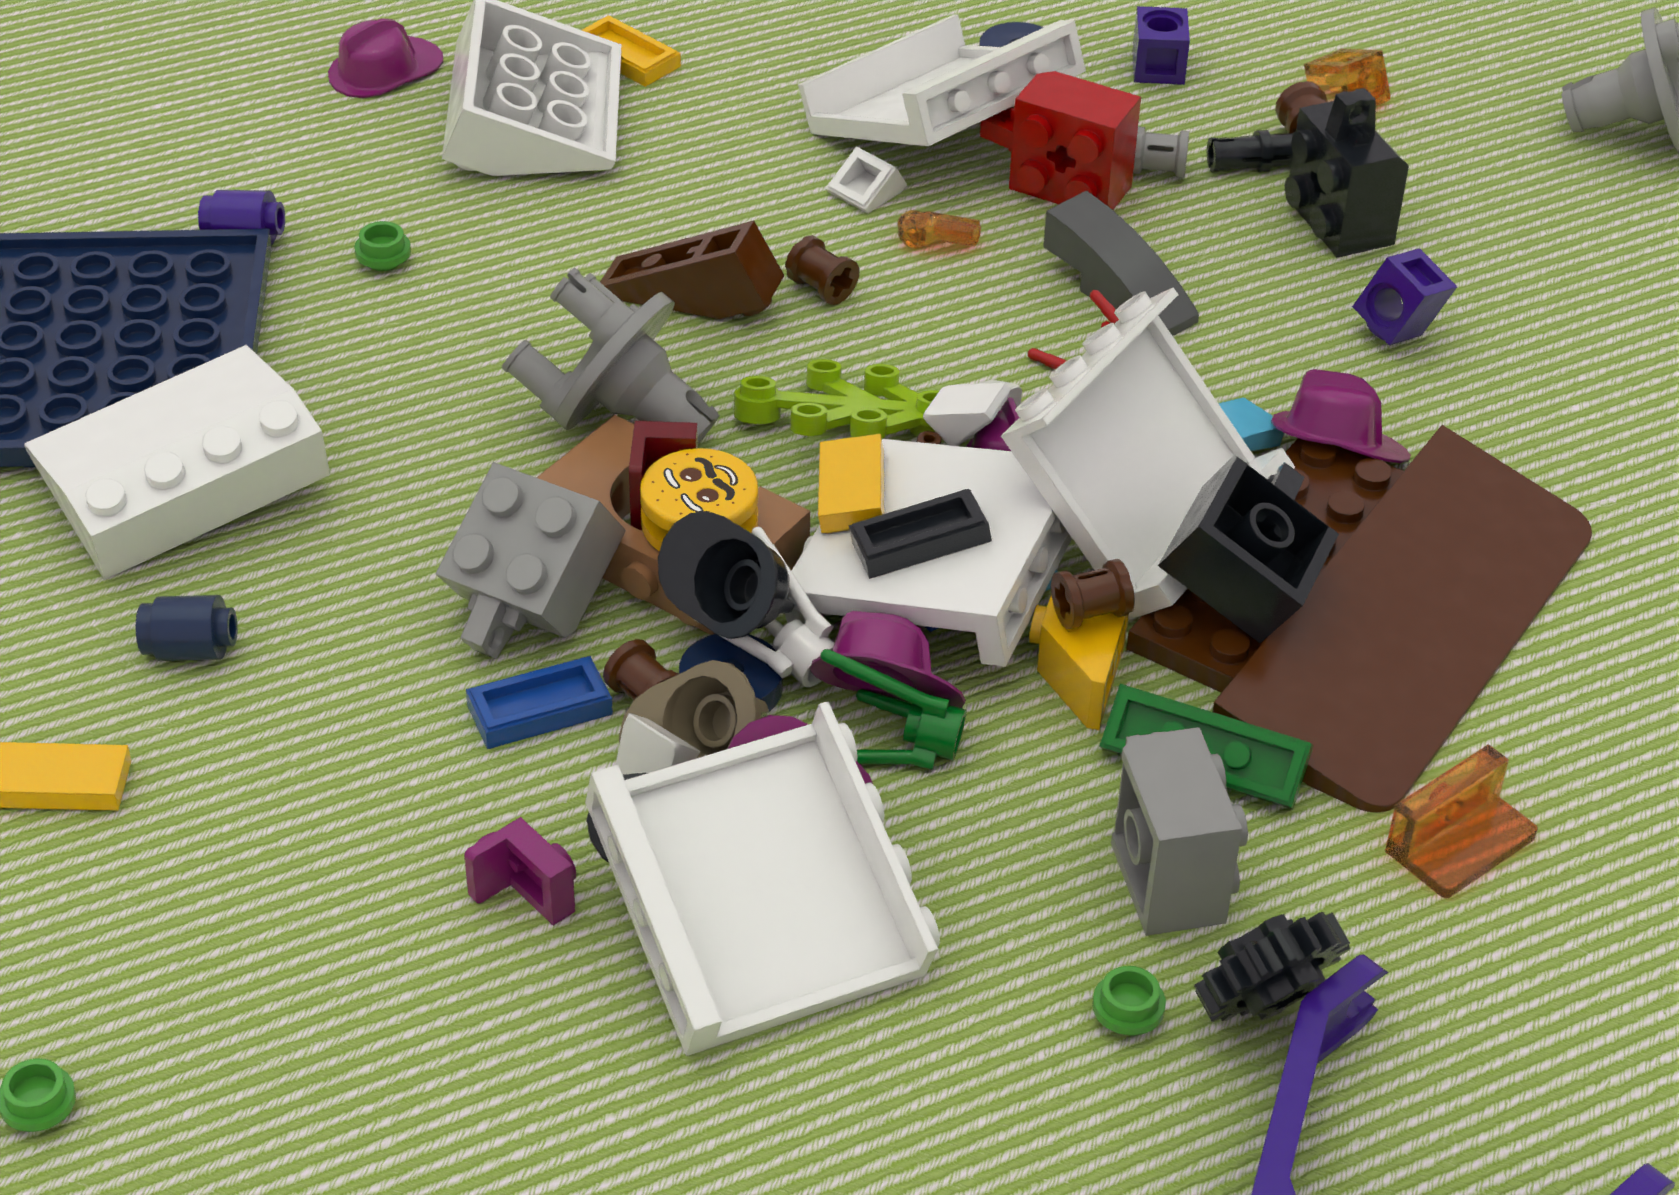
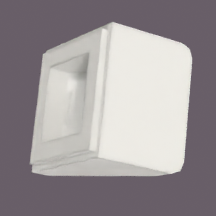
(866, 181)
(965, 409)
(650, 747)

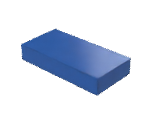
(539, 702)

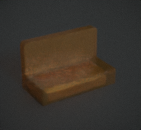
(1458, 825)

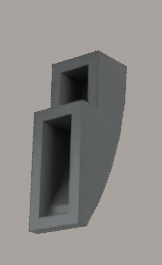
(1113, 257)

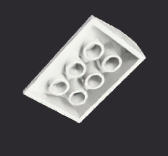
(531, 95)
(180, 459)

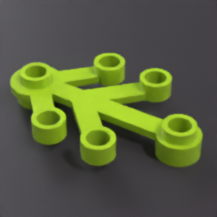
(812, 414)

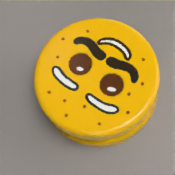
(696, 483)

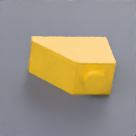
(1079, 660)

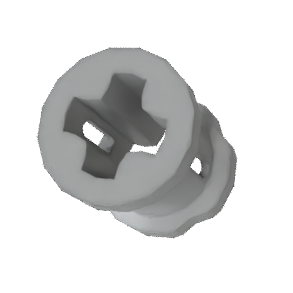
(1161, 152)

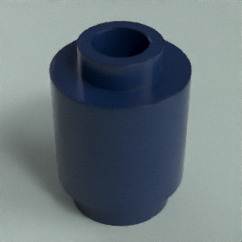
(186, 628)

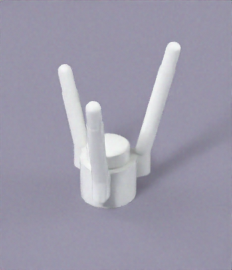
(795, 642)

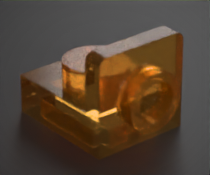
(1350, 71)

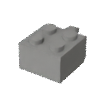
(527, 557)
(1177, 832)

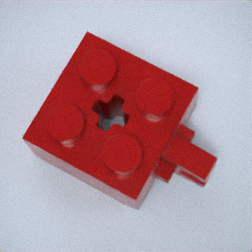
(1068, 139)

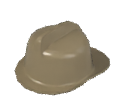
(702, 705)

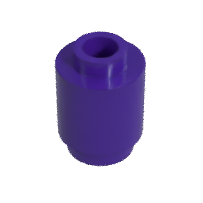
(242, 211)

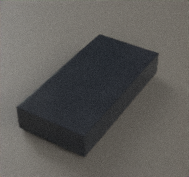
(920, 533)

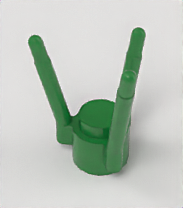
(930, 722)

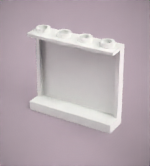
(933, 83)
(1128, 445)
(974, 590)
(762, 882)

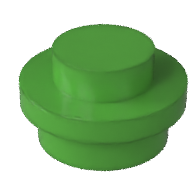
(382, 246)
(1129, 1001)
(36, 1095)

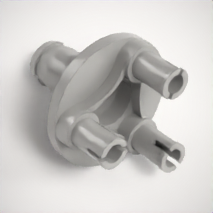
(1639, 89)
(621, 367)

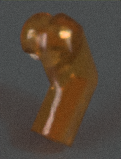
(931, 228)

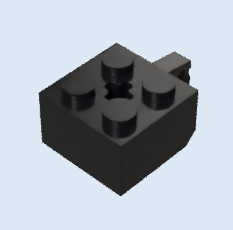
(1346, 175)
(1250, 547)

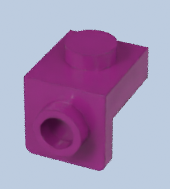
(528, 863)

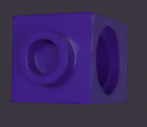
(1160, 45)
(1419, 285)

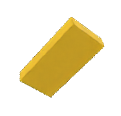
(641, 55)
(850, 481)
(63, 775)

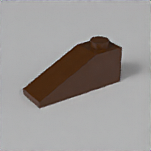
(703, 274)

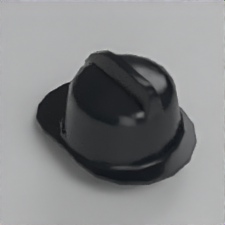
(722, 575)

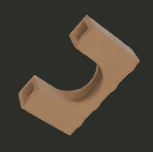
(601, 471)

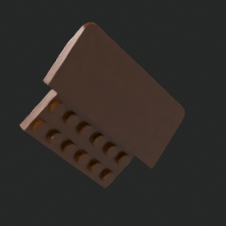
(1403, 622)

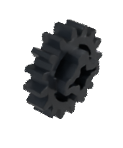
(1272, 966)

